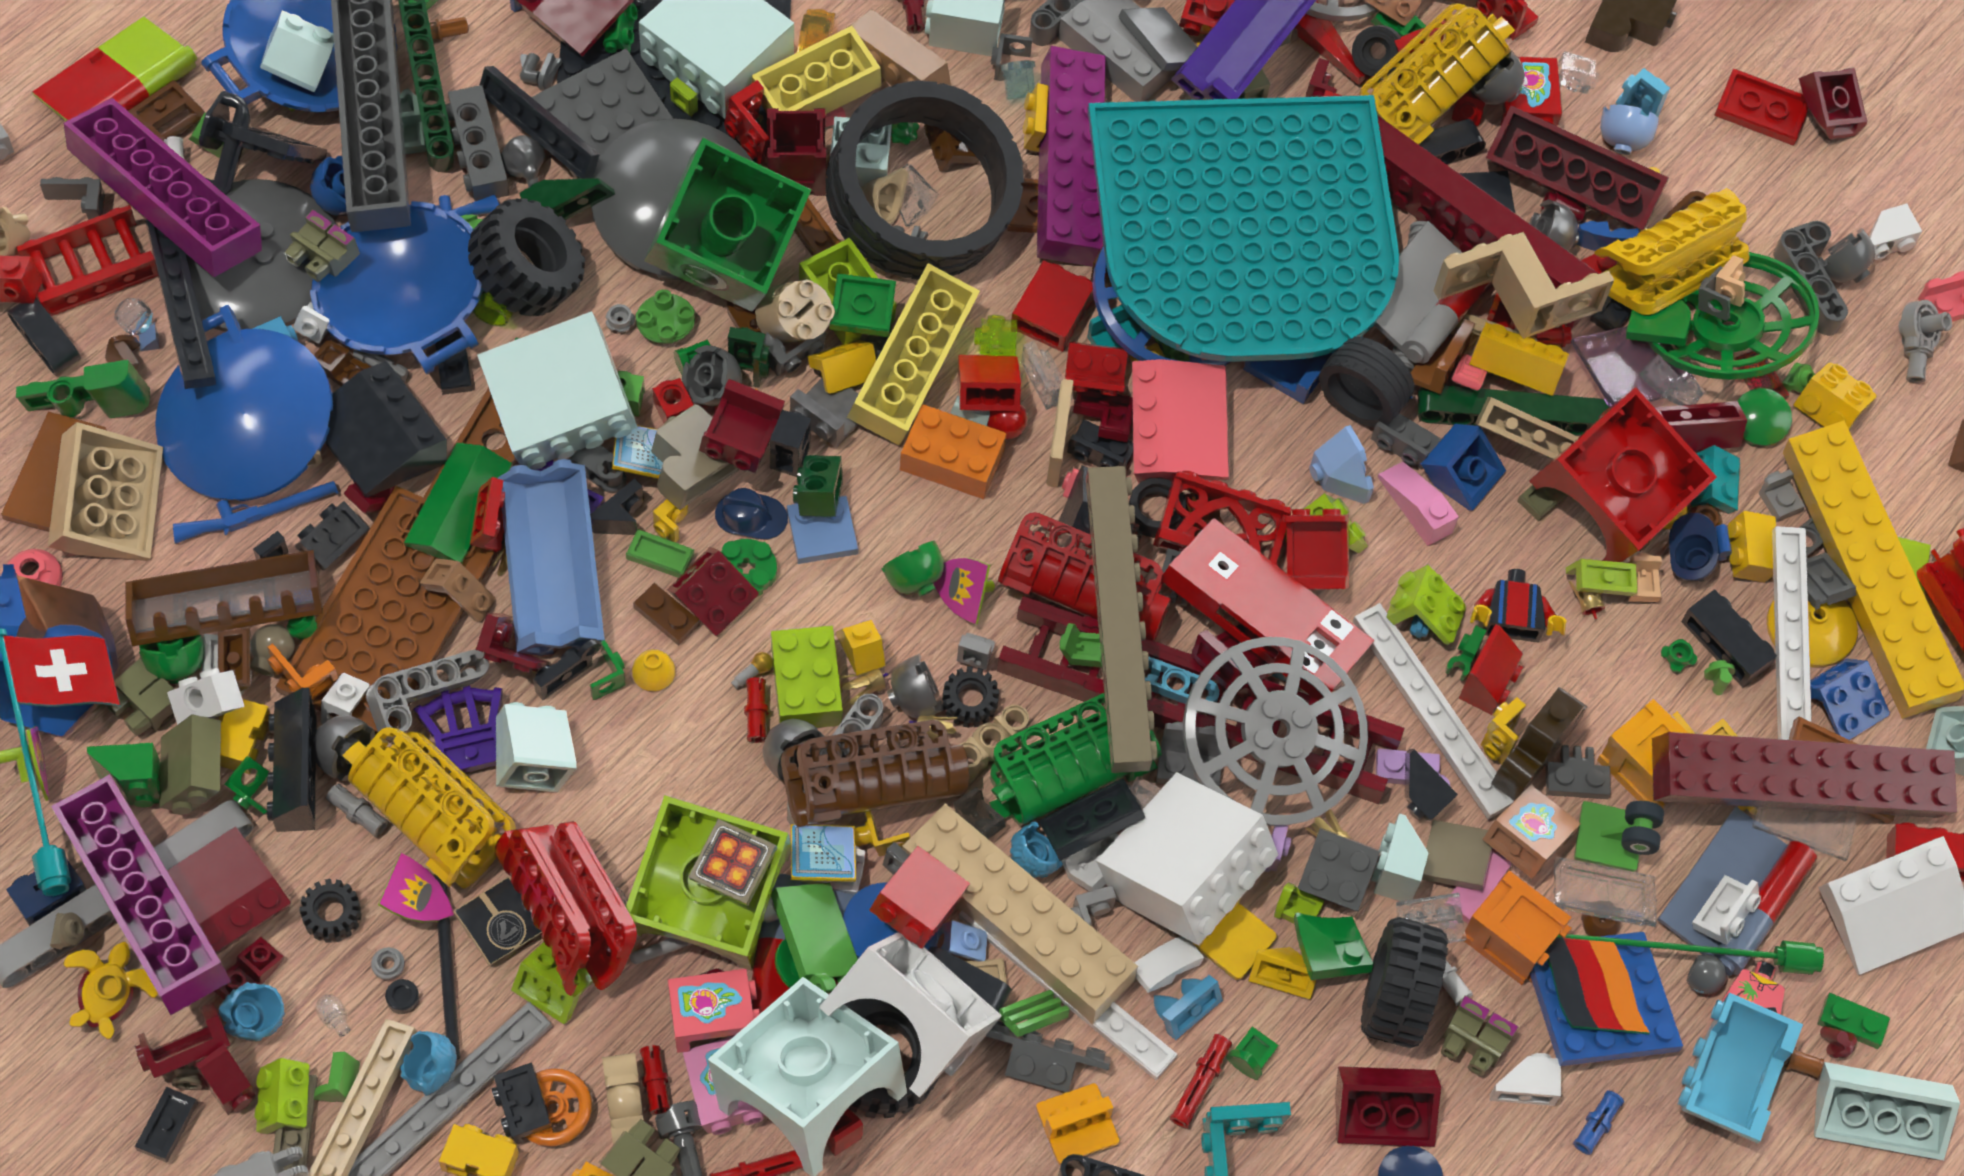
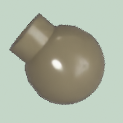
(264, 637)

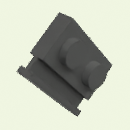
(1827, 581)

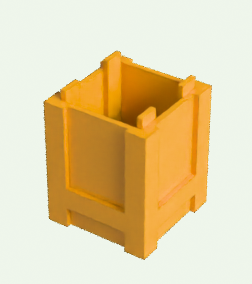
(1631, 750)

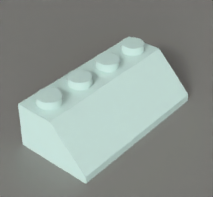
(1885, 1111)

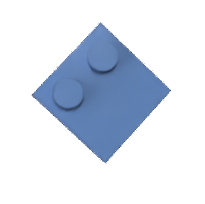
(822, 537)

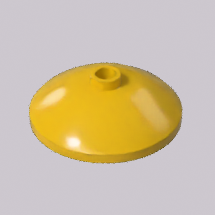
(1829, 637)

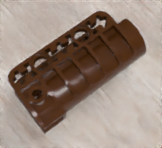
(875, 776)

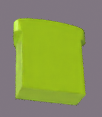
(1296, 901)

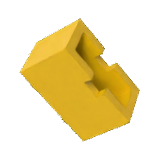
(1752, 546)
(240, 733)
(478, 1153)

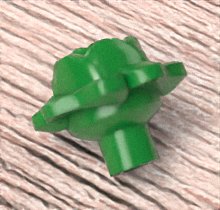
(904, 132)

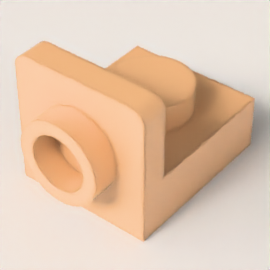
(1731, 281)

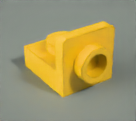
(664, 519)

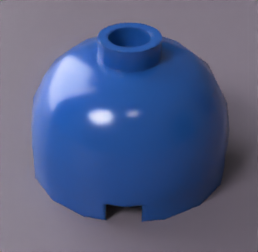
(329, 187)

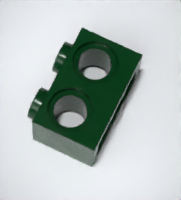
(819, 486)

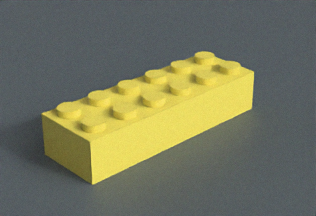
(913, 354)

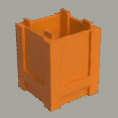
(1516, 927)

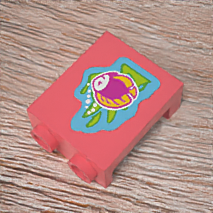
(711, 1006)

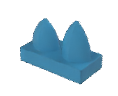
(1197, 1001)

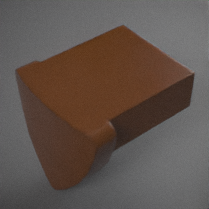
(121, 348)

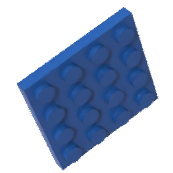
(1584, 1046)

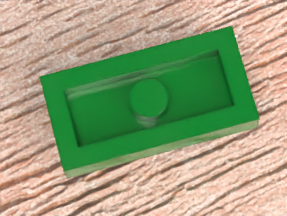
(1851, 1017)

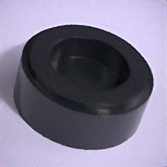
(402, 996)

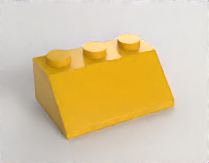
(1519, 358)

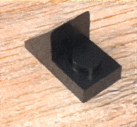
(614, 514)

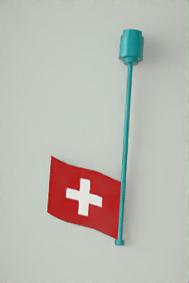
(54, 675)

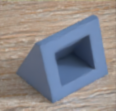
(149, 339)

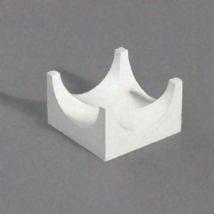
(936, 1001)

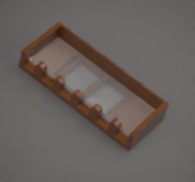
(222, 598)

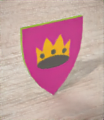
(964, 587)
(36, 753)
(414, 893)

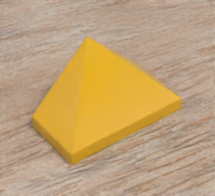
(1283, 971)

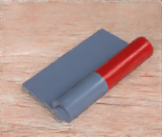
(1743, 856)

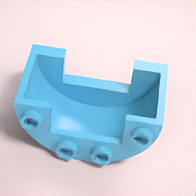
(1738, 1066)

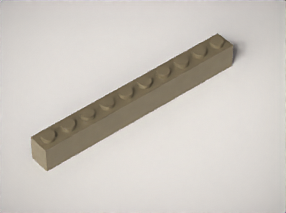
(1118, 620)

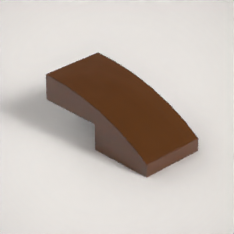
(338, 362)

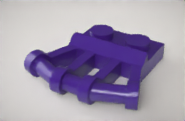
(469, 747)

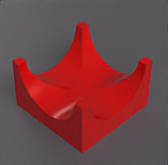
(1628, 474)

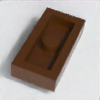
(666, 614)

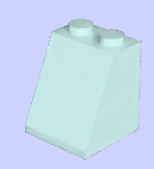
(965, 24)
(533, 748)

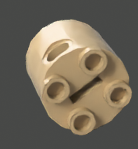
(794, 311)

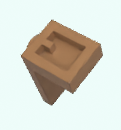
(460, 585)

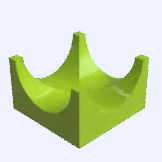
(679, 908)

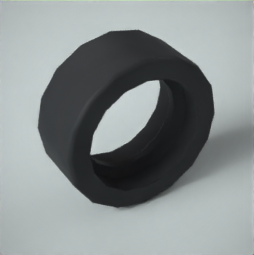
(1148, 487)

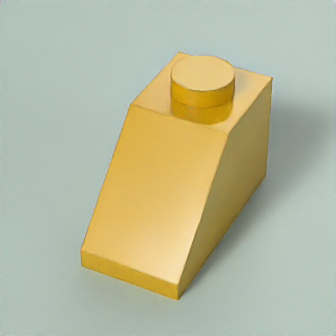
(862, 646)

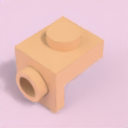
(1647, 578)

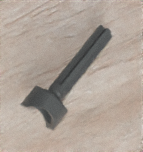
(680, 1126)

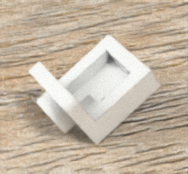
(311, 323)

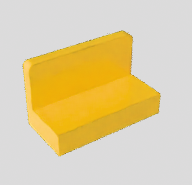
(844, 365)

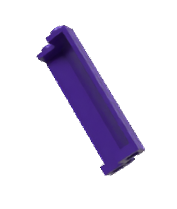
(1238, 47)

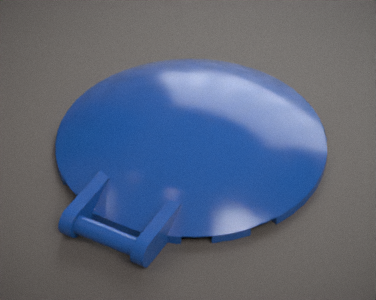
(245, 39)
(404, 288)
(254, 424)

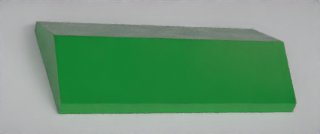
(449, 511)

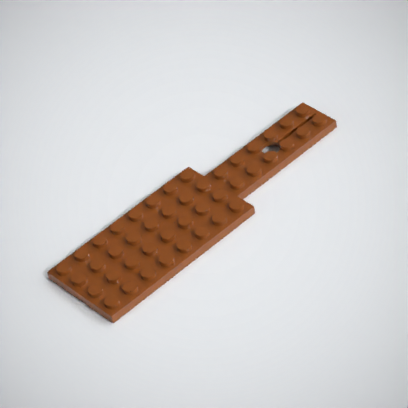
(379, 610)

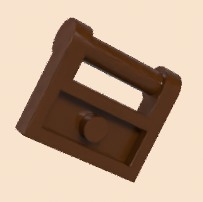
(165, 106)

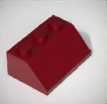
(1387, 1106)

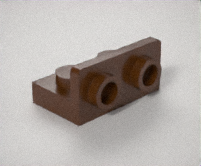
(948, 148)

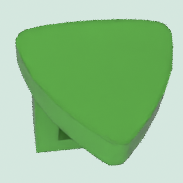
(342, 1076)

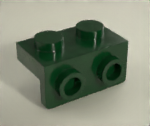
(750, 352)

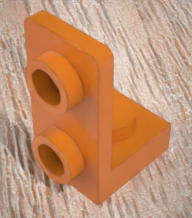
(317, 678)

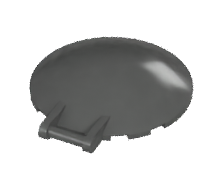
(644, 173)

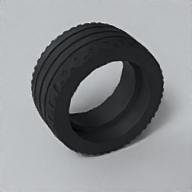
(1366, 382)

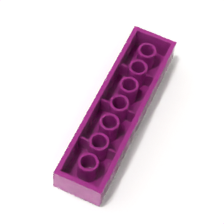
(163, 187)
(1067, 187)
(141, 894)

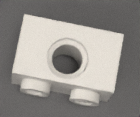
(208, 697)

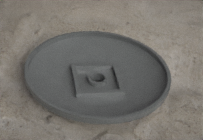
(265, 282)

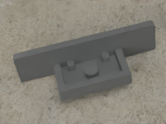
(1044, 1060)

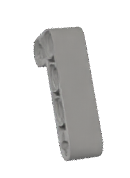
(428, 683)

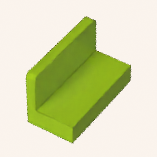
(1604, 576)

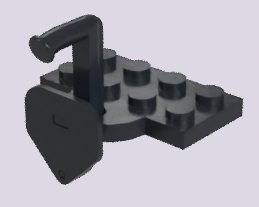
(239, 135)

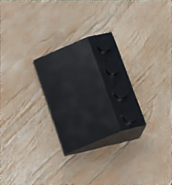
(382, 431)

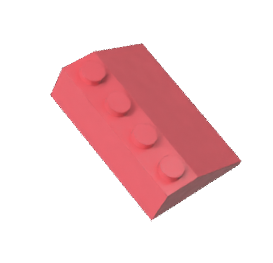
(1179, 419)

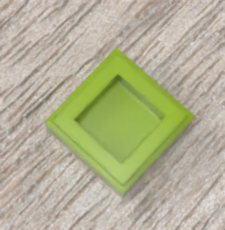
(683, 96)

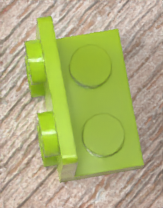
(542, 985)

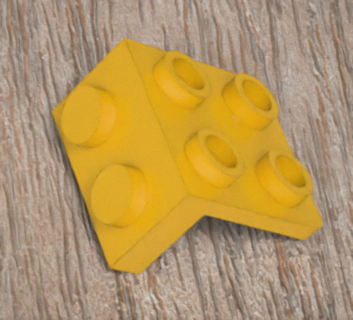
(1834, 396)
(1236, 941)

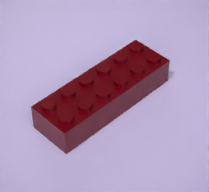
(1577, 168)

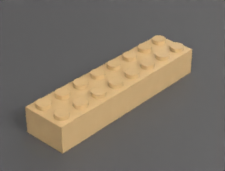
(1027, 917)

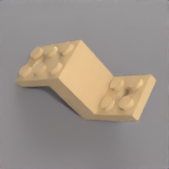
(1522, 284)

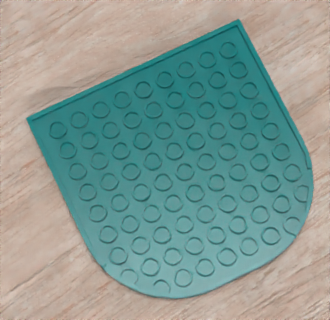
(1246, 222)

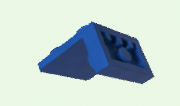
(1850, 697)

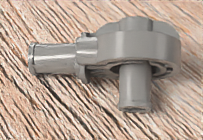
(1920, 333)

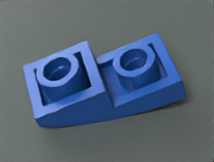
(1597, 235)

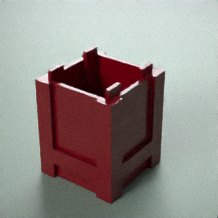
(798, 147)

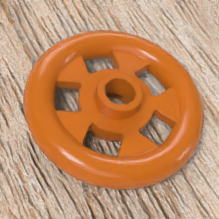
(575, 1121)

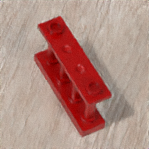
(95, 284)

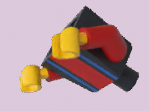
(1517, 609)

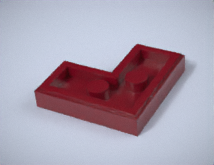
(1113, 410)

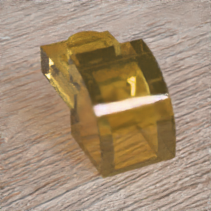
(815, 27)

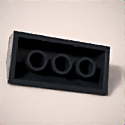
(293, 763)

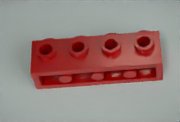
(18, 279)

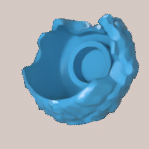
(1034, 852)
(252, 1011)
(429, 1062)

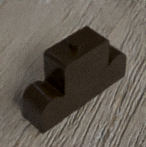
(1633, 18)
(1539, 743)

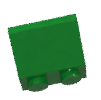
(133, 769)

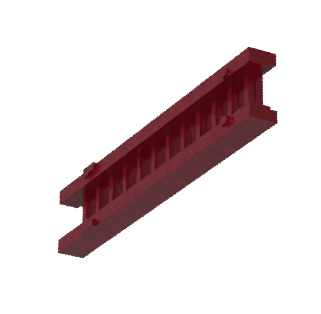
(1084, 687)

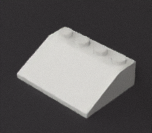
(1897, 905)

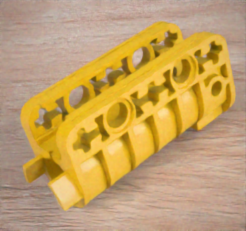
(1438, 72)
(1676, 253)
(428, 803)

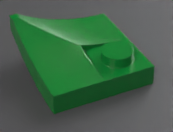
(1331, 946)

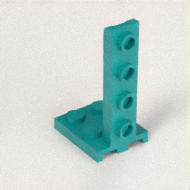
(1234, 1121)

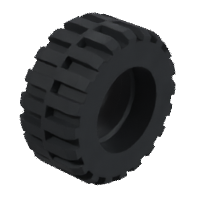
(508, 274)
(1404, 982)
(877, 1100)

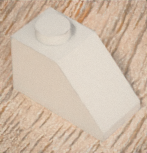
(1531, 1082)

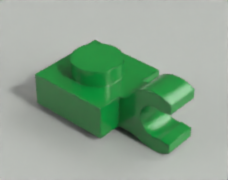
(1469, 646)

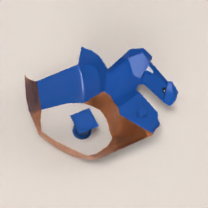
(46, 611)

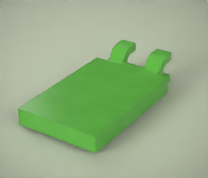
(815, 933)

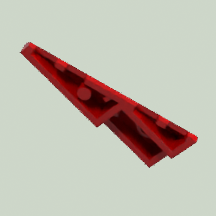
(1324, 39)

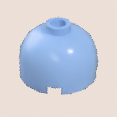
(1627, 128)

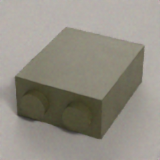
(190, 764)

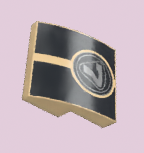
(497, 921)

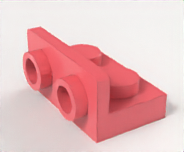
(1946, 295)

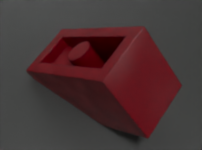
(226, 1080)

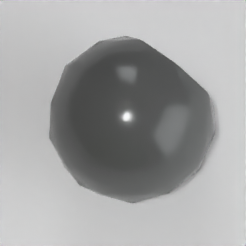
(1707, 974)

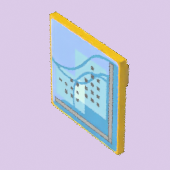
(634, 453)
(823, 853)

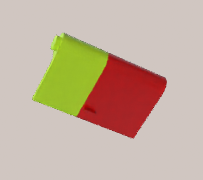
(122, 68)

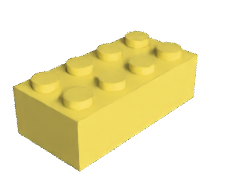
(821, 75)

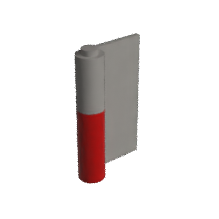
(1414, 314)

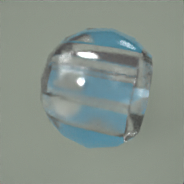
(134, 316)

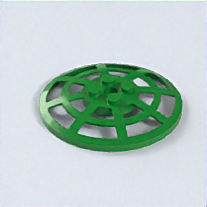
(1748, 327)

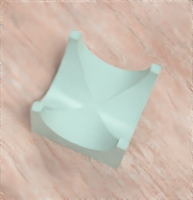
(805, 1068)

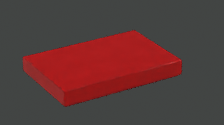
(1762, 107)

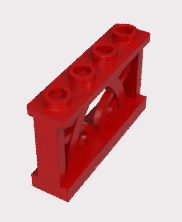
(1224, 498)

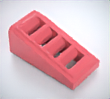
(1469, 375)

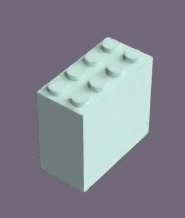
(715, 44)
(557, 391)

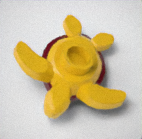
(106, 987)

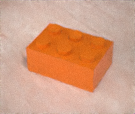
(952, 451)

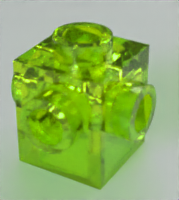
(1005, 334)

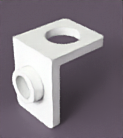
(343, 697)

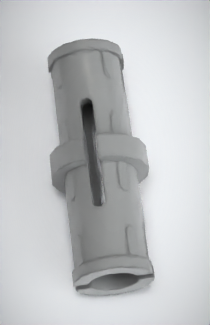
(357, 810)

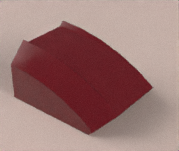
(1835, 102)

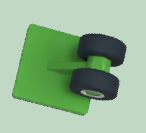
(1618, 835)

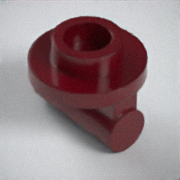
(1840, 1043)

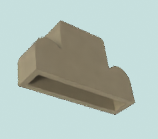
(685, 469)

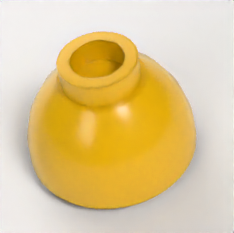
(653, 670)

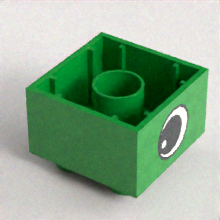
(728, 225)

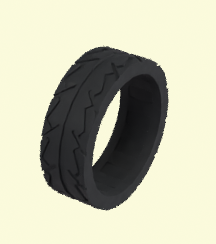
(957, 114)

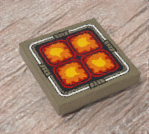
(733, 862)

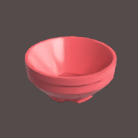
(49, 568)

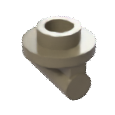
(67, 930)

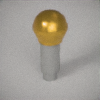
(761, 663)

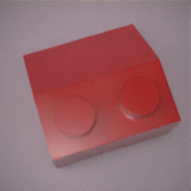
(1492, 672)

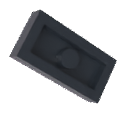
(166, 1124)

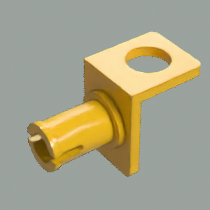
(868, 834)

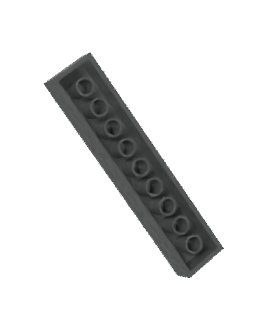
(370, 115)

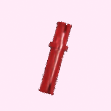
(1207, 1069)
(759, 1167)

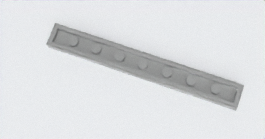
(465, 1084)

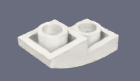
(1165, 962)

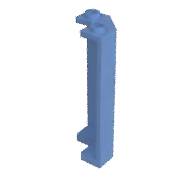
(551, 558)

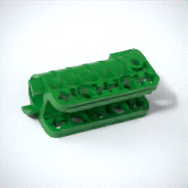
(1057, 766)

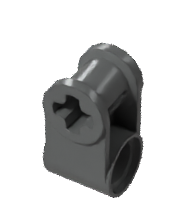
(599, 468)

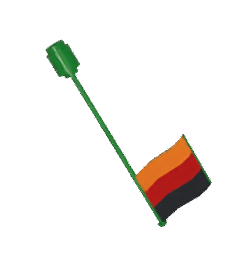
(1598, 990)

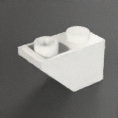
(1894, 231)

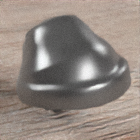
(523, 158)

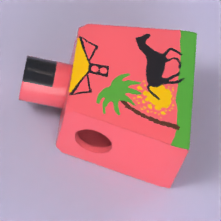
(1759, 987)

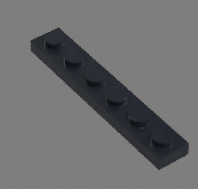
(539, 123)

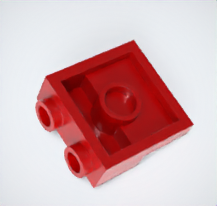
(1202, 15)

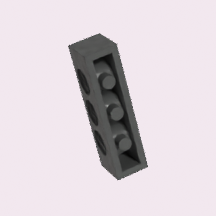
(472, 105)

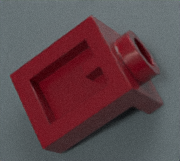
(1320, 80)

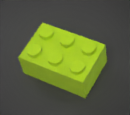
(823, 270)
(807, 676)

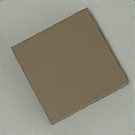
(1457, 855)

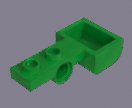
(112, 385)

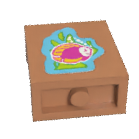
(1531, 831)

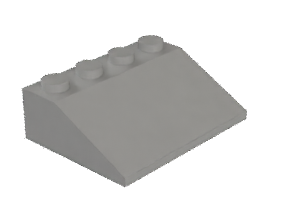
(1096, 29)

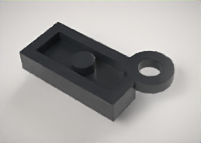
(570, 665)

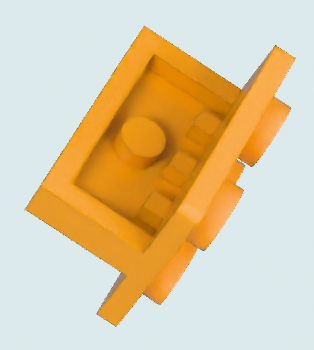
(1078, 1122)

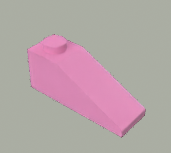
(1420, 502)

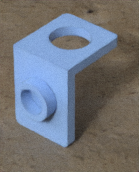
(963, 940)

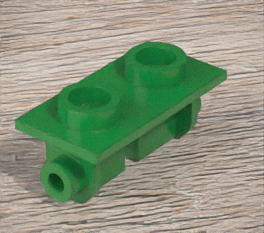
(622, 34)

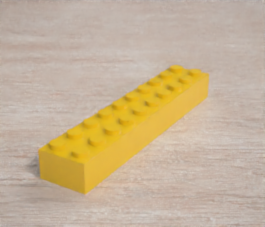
(1868, 551)

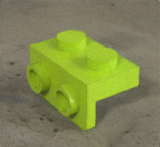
(282, 1095)

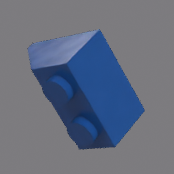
(1464, 465)

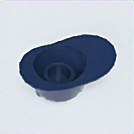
(751, 514)
(1693, 547)

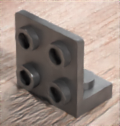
(1174, 753)

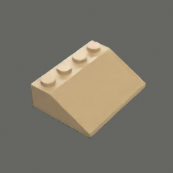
(105, 494)

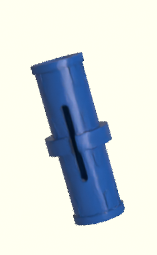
(1609, 1106)

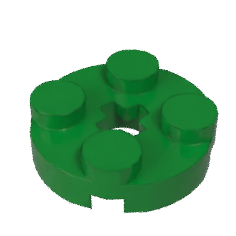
(757, 555)

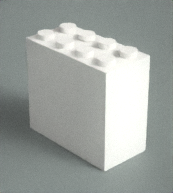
(1188, 858)

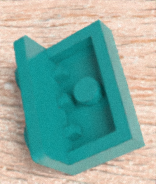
(1725, 488)

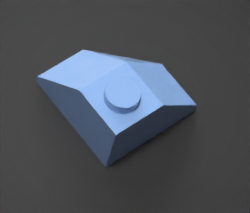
(1341, 467)

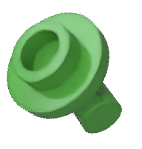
(1798, 377)
(1721, 674)

